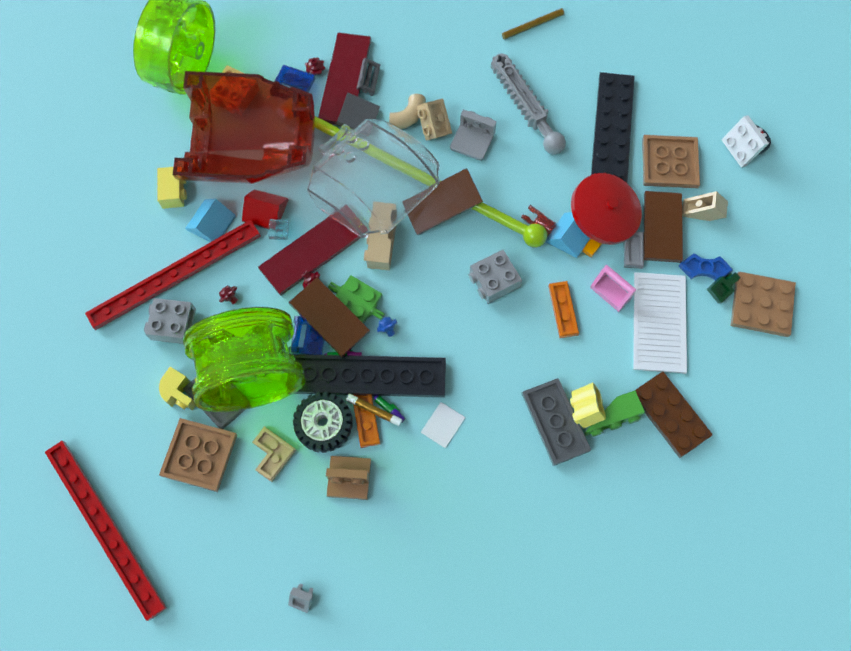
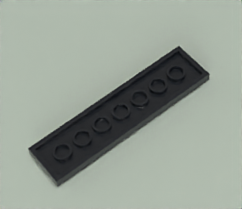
(613, 125)
(373, 375)

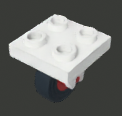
(746, 141)

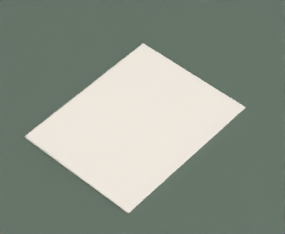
(443, 425)

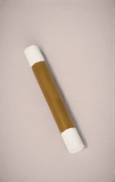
(373, 409)

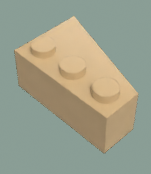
(380, 250)

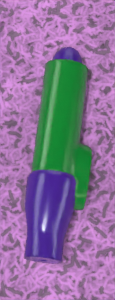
(390, 408)

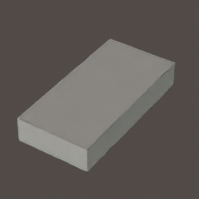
(634, 251)

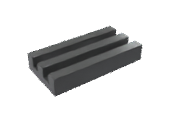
(365, 88)

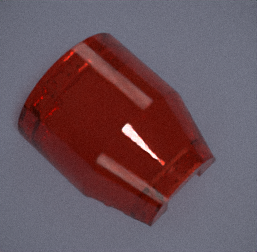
(245, 128)

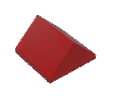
(262, 207)

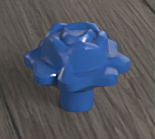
(387, 325)

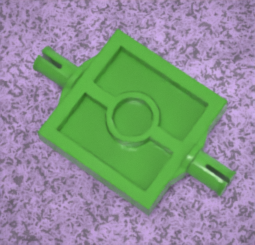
(358, 298)

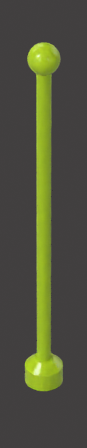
(533, 235)

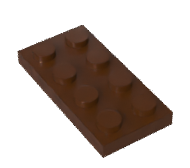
(672, 414)

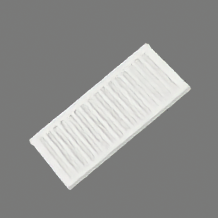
(660, 323)

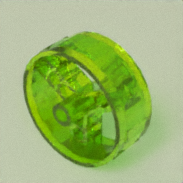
(173, 40)

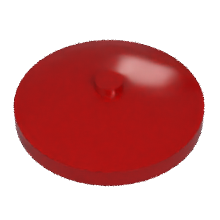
(606, 208)

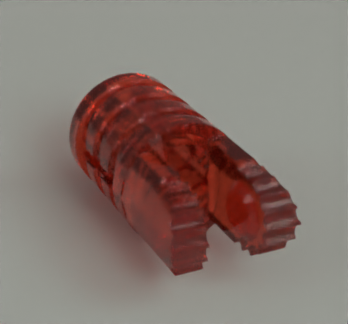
(541, 219)

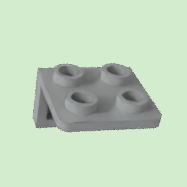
(473, 135)

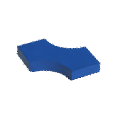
(696, 266)

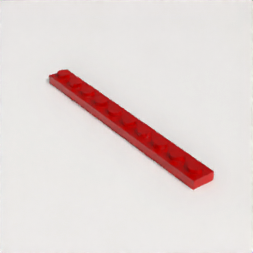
(172, 275)
(106, 531)

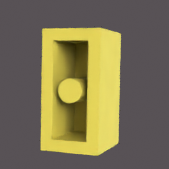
(170, 190)

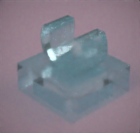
(278, 229)

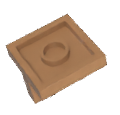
(348, 477)

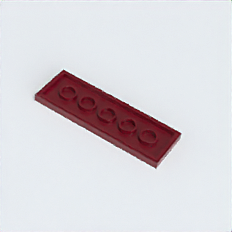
(343, 73)
(307, 253)

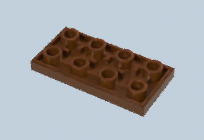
(446, 201)
(663, 227)
(329, 317)

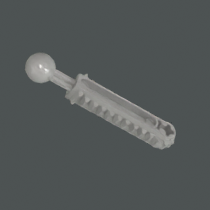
(526, 102)

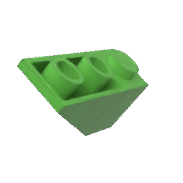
(621, 410)

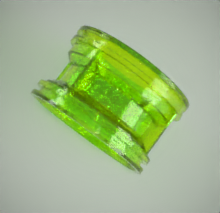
(243, 359)

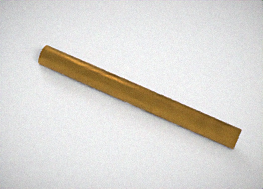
(533, 23)

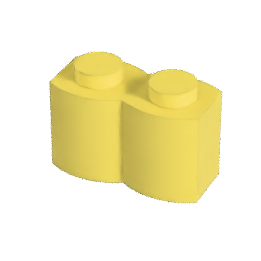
(587, 405)

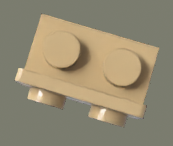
(434, 119)

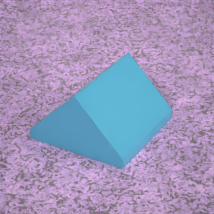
(210, 220)
(568, 236)

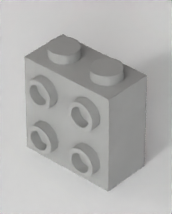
(494, 276)
(169, 320)

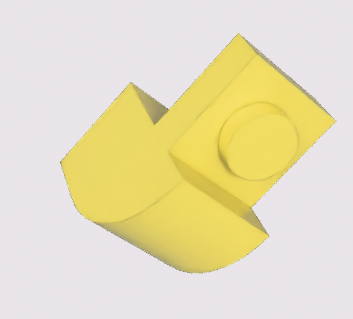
(172, 389)

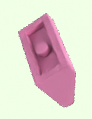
(610, 290)

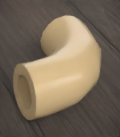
(409, 115)

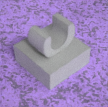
(300, 599)

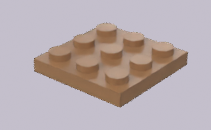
(670, 161)
(763, 304)
(198, 455)

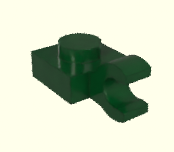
(722, 287)

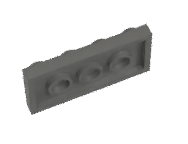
(555, 422)

